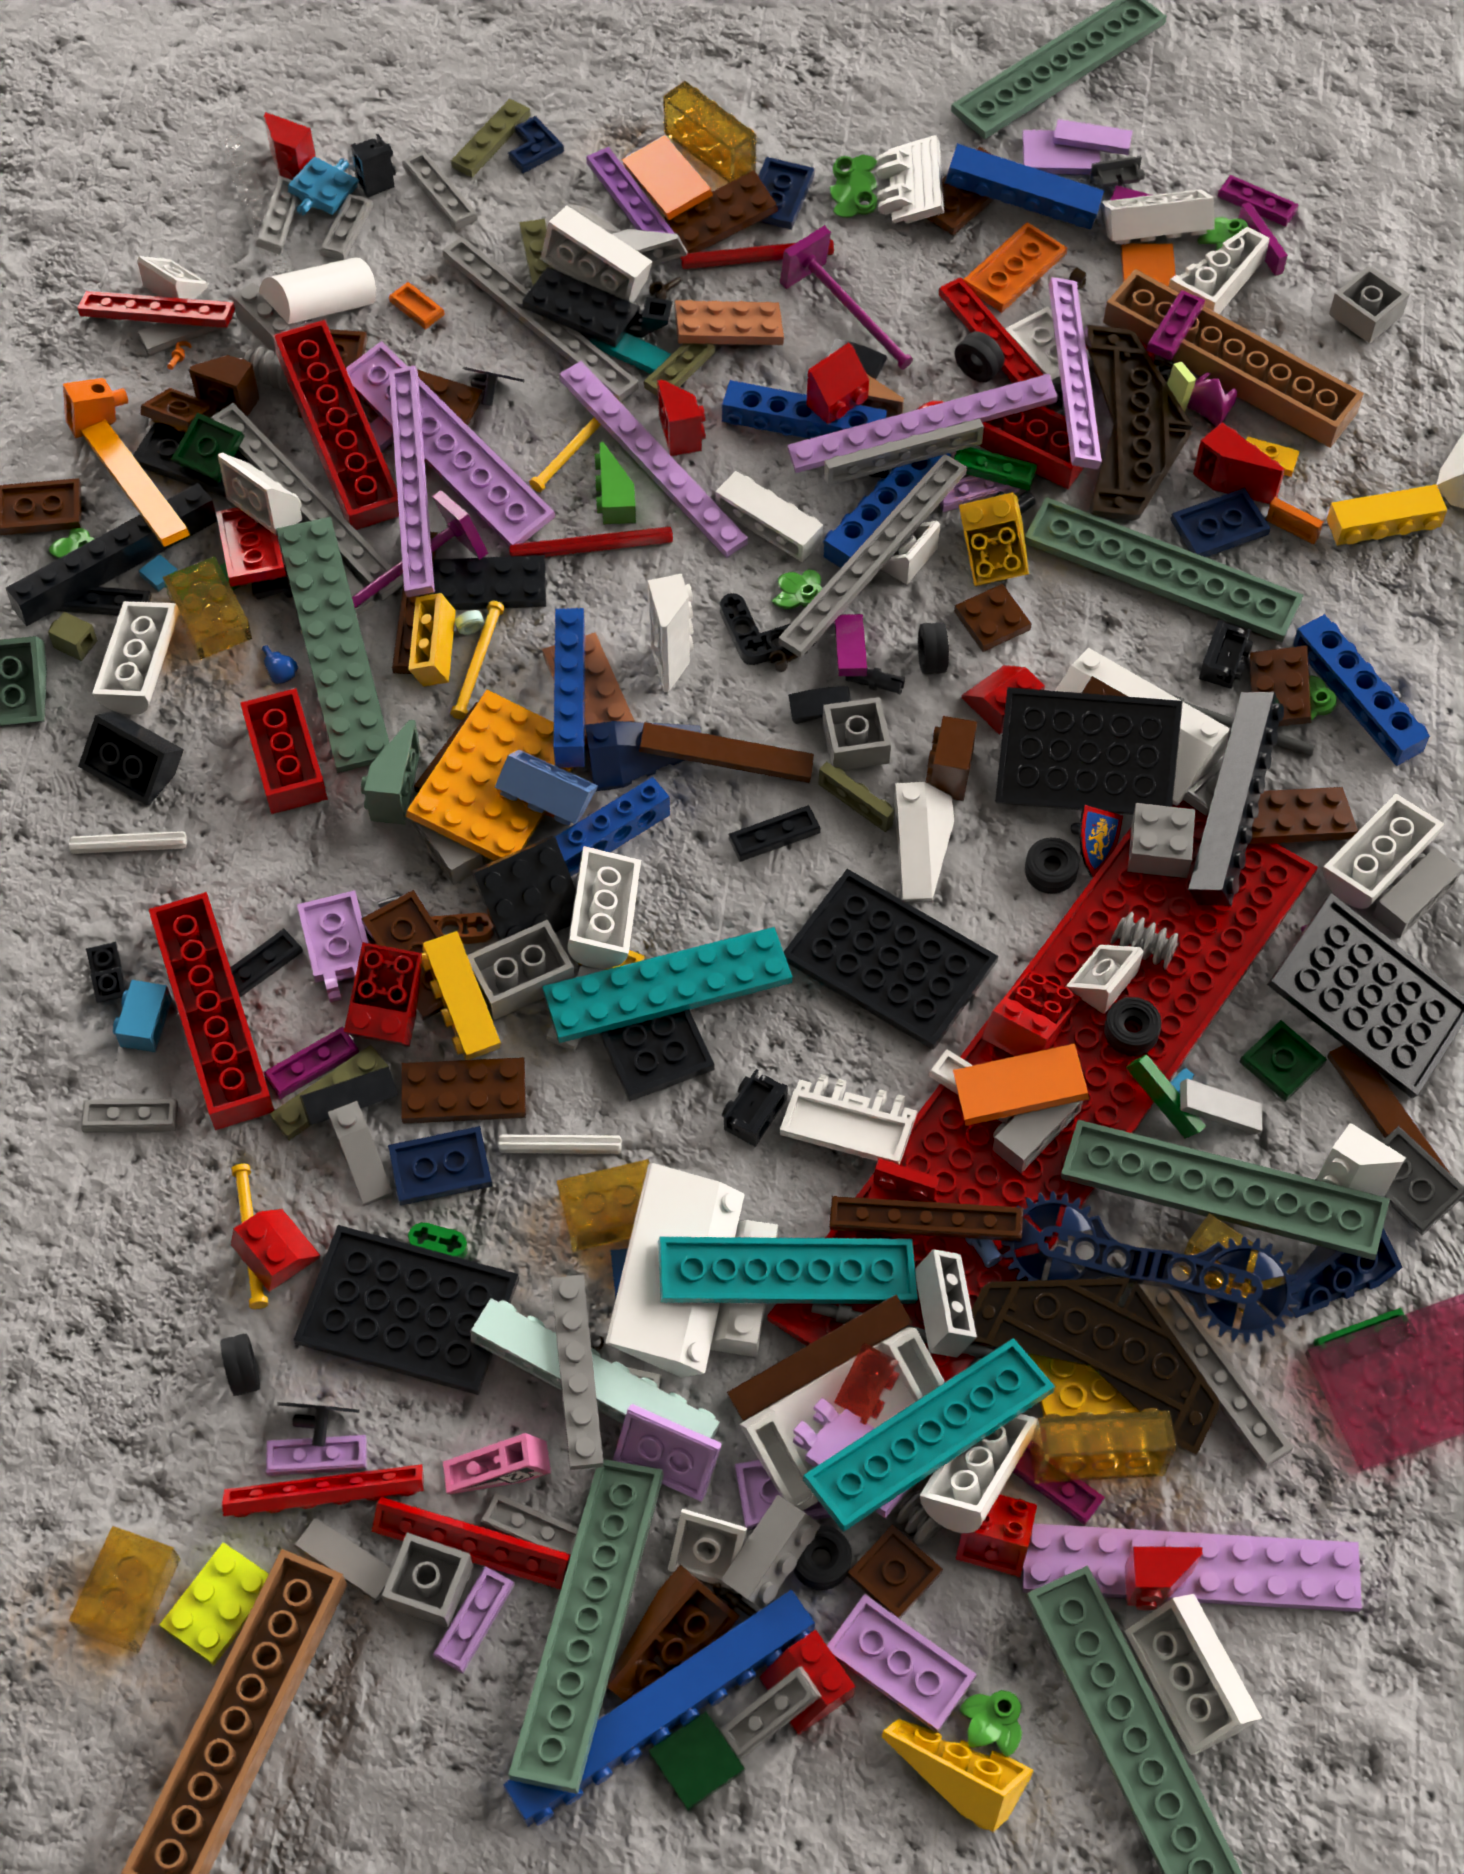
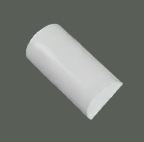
(320, 290)
(135, 656)
(1380, 852)
(603, 908)
(968, 1485)

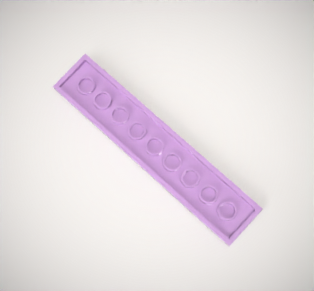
(456, 453)
(1229, 1571)

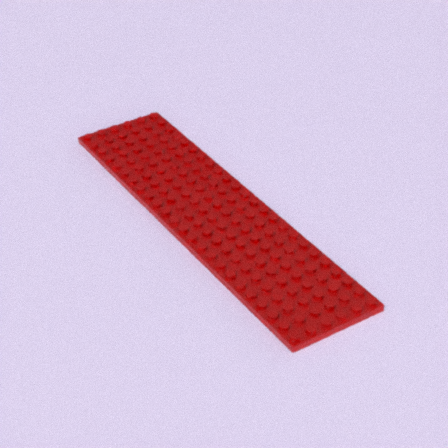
(1209, 962)

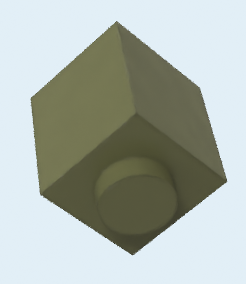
(72, 636)

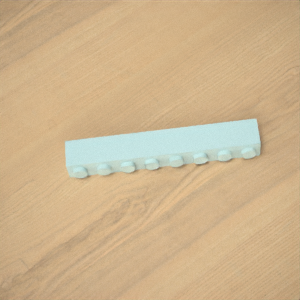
(534, 1349)

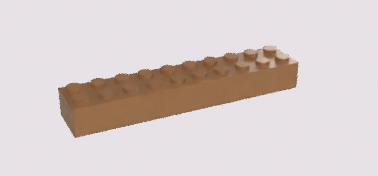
(1242, 361)
(239, 1720)

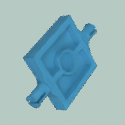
(322, 186)

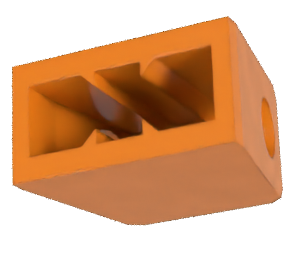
(90, 403)

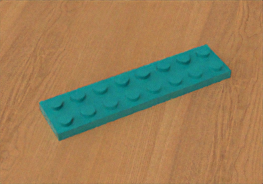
(667, 984)
(786, 1270)
(928, 1434)

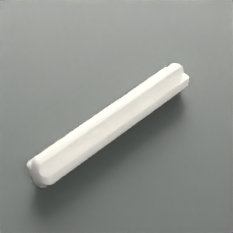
(128, 842)
(560, 1144)

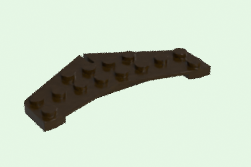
(1146, 423)
(1124, 1345)

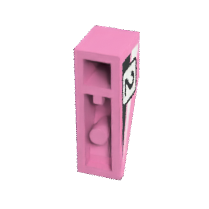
(498, 1465)

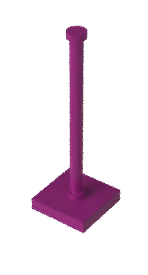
(808, 257)
(458, 526)

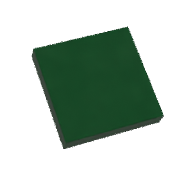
(204, 443)
(1283, 1060)
(696, 1761)

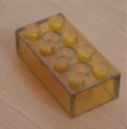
(709, 132)
(1102, 1446)

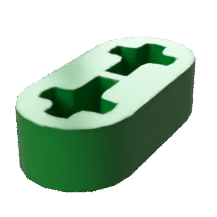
(439, 1235)

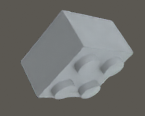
(1369, 304)
(856, 734)
(1161, 840)
(427, 1580)

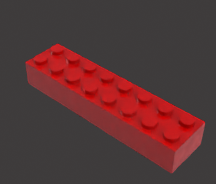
(337, 424)
(211, 1011)

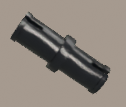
(880, 680)

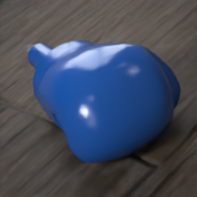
(279, 666)

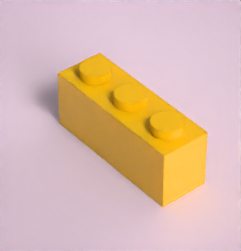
(432, 639)

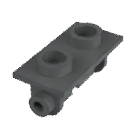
(1107, 172)

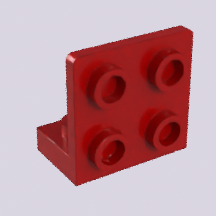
(902, 1183)
(1002, 1537)

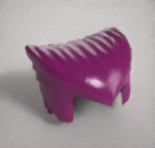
(1211, 400)

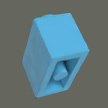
(142, 1015)

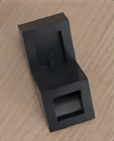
(653, 317)

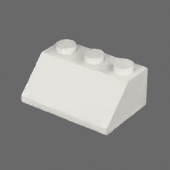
(258, 494)
(1361, 1163)

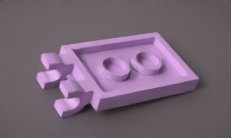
(333, 938)
(835, 1435)

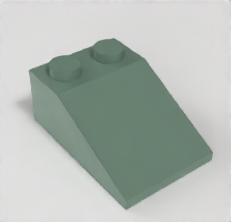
(22, 680)
(392, 777)

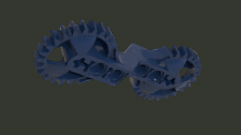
(1155, 1268)

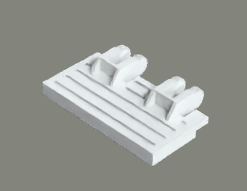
(914, 181)
(848, 1123)

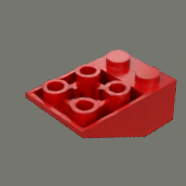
(1232, 463)
(384, 995)
(1030, 1015)

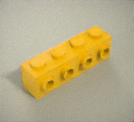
(1386, 514)
(460, 995)

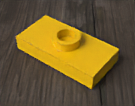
(1285, 456)

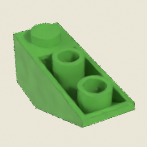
(616, 488)

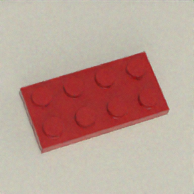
(248, 548)

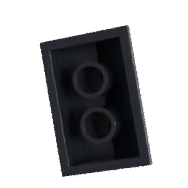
(129, 756)

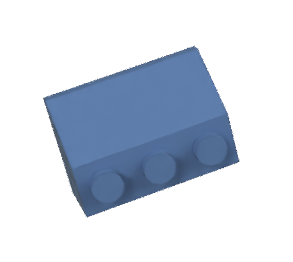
(545, 787)

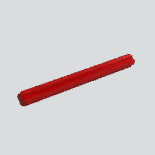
(738, 256)
(594, 542)

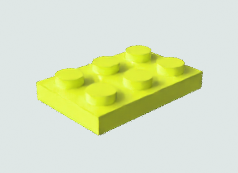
(216, 1604)

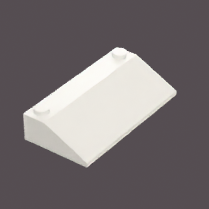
(1200, 739)
(670, 1334)
(772, 1429)

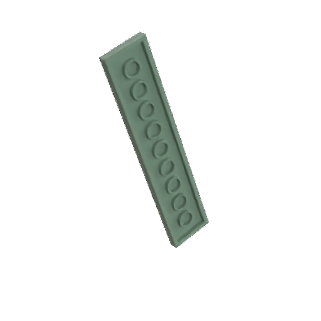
(1057, 65)
(1164, 569)
(333, 643)
(1226, 1189)
(586, 1627)
(1130, 1727)

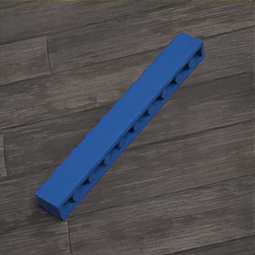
(675, 1700)

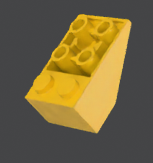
(994, 538)

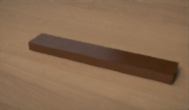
(405, 626)
(726, 752)
(1376, 1097)
(926, 1218)
(819, 1357)

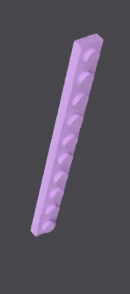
(1074, 374)
(982, 405)
(654, 459)
(411, 482)

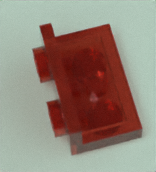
(867, 1382)

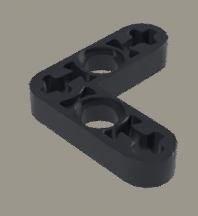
(753, 637)

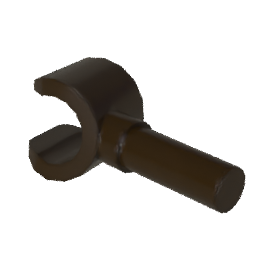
(1079, 276)
(661, 289)
(780, 655)

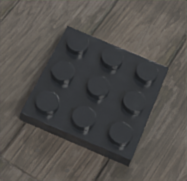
(527, 889)
(657, 1053)

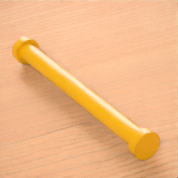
(538, 483)
(460, 710)
(241, 1173)

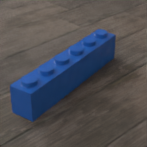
(1024, 186)
(569, 688)

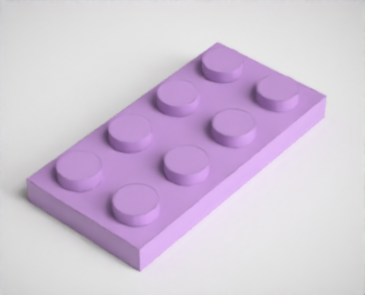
(901, 1663)

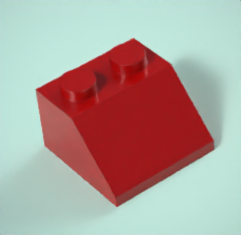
(289, 145)
(837, 384)
(680, 419)
(990, 694)
(273, 1247)
(1157, 1573)
(823, 1671)

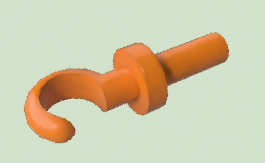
(178, 354)

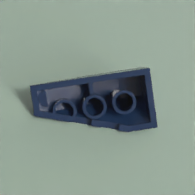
(616, 755)
(1337, 1274)

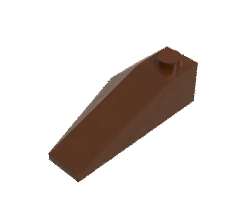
(674, 1628)

